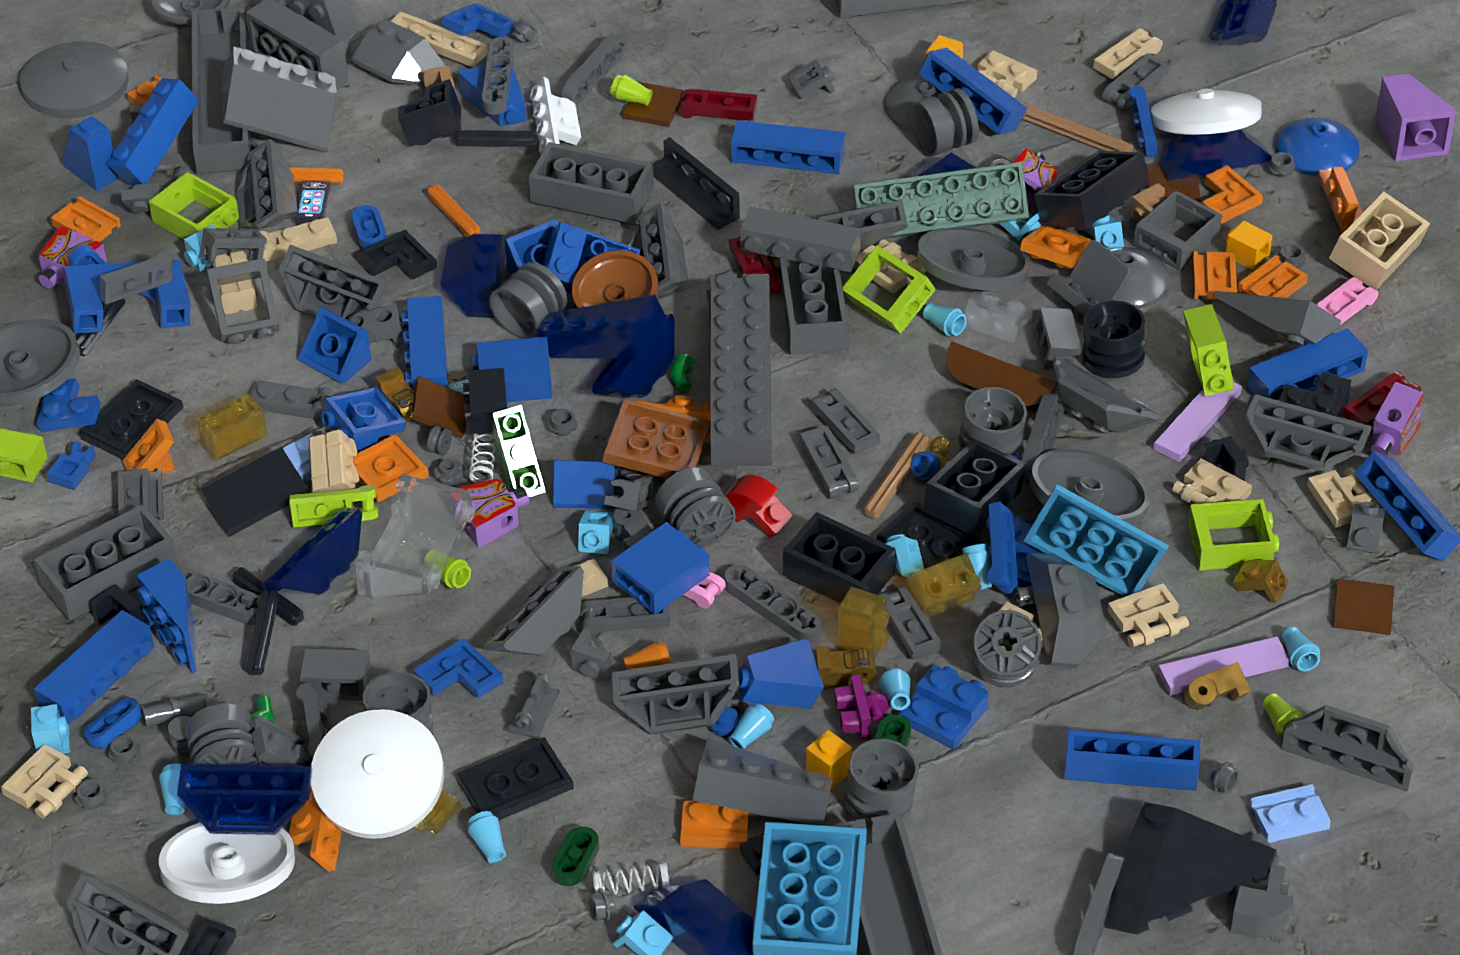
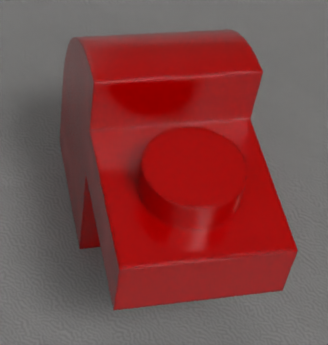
(756, 498)

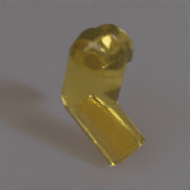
(939, 447)

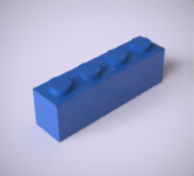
(991, 103)
(153, 131)
(788, 147)
(425, 340)
(1336, 354)
(1408, 505)
(95, 666)
(1132, 760)

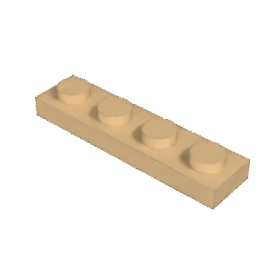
(445, 41)

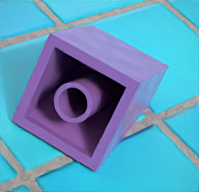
(1413, 119)

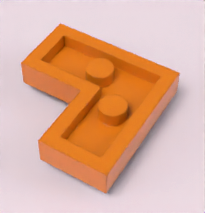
(1232, 195)

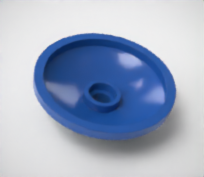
(1318, 145)

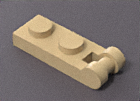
(1127, 53)
(304, 236)

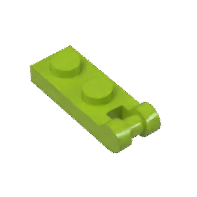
(320, 507)

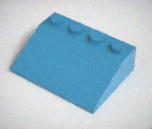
(1095, 542)
(809, 890)

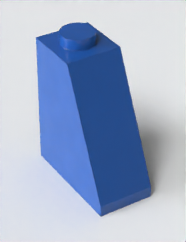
(471, 87)
(89, 152)
(781, 676)

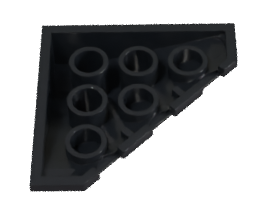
(1178, 862)

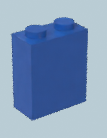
(524, 366)
(660, 568)

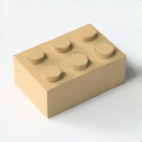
(1379, 240)

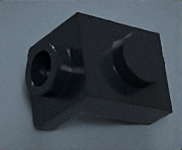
(1228, 454)
(112, 602)

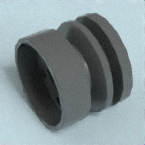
(944, 122)
(527, 299)
(994, 418)
(696, 506)
(993, 661)
(400, 693)
(221, 736)
(881, 780)

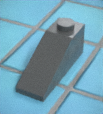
(875, 221)

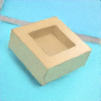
(593, 577)

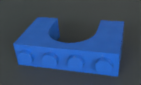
(86, 307)

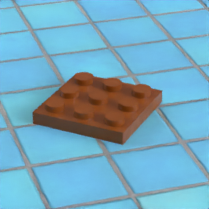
(655, 440)

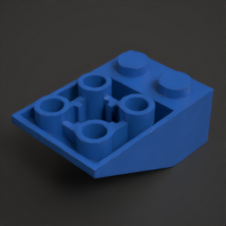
(572, 247)
(169, 610)

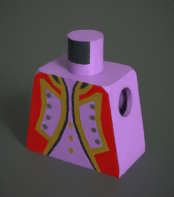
(1036, 175)
(56, 252)
(1394, 431)
(494, 510)

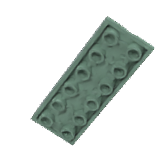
(952, 198)

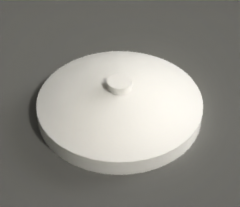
(1206, 112)
(377, 773)
(225, 865)

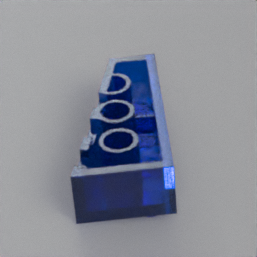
(605, 329)

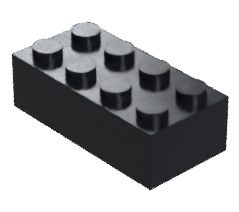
(1092, 189)

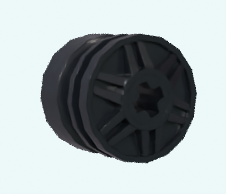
(1114, 339)

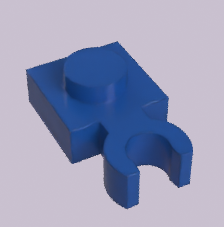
(70, 470)

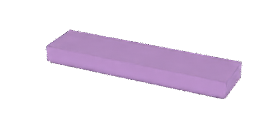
(1194, 423)
(1252, 657)

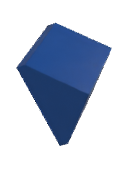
(528, 246)
(336, 346)
(583, 484)

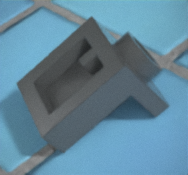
(812, 78)

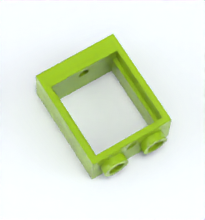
(187, 189)
(905, 306)
(1208, 350)
(1231, 515)

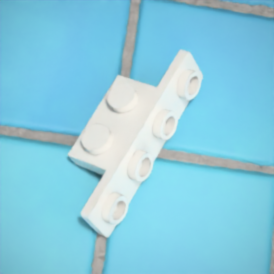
(554, 116)

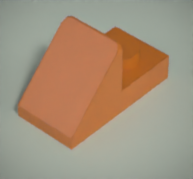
(152, 450)

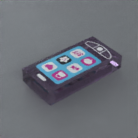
(312, 201)

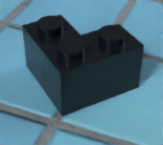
(433, 116)
(486, 395)
(1329, 397)

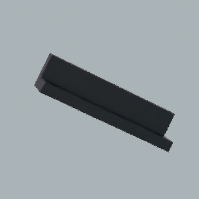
(698, 189)

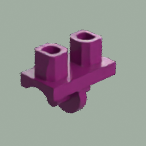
(864, 707)

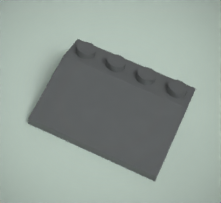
(278, 99)

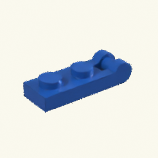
(1143, 120)
(1002, 548)

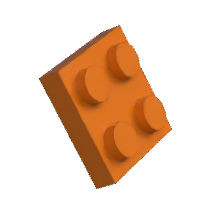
(1055, 245)
(383, 465)

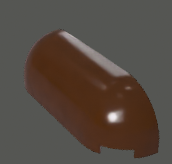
(986, 371)

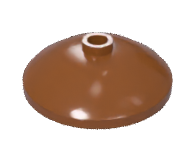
(612, 277)

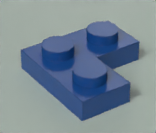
(478, 17)
(64, 410)
(459, 663)

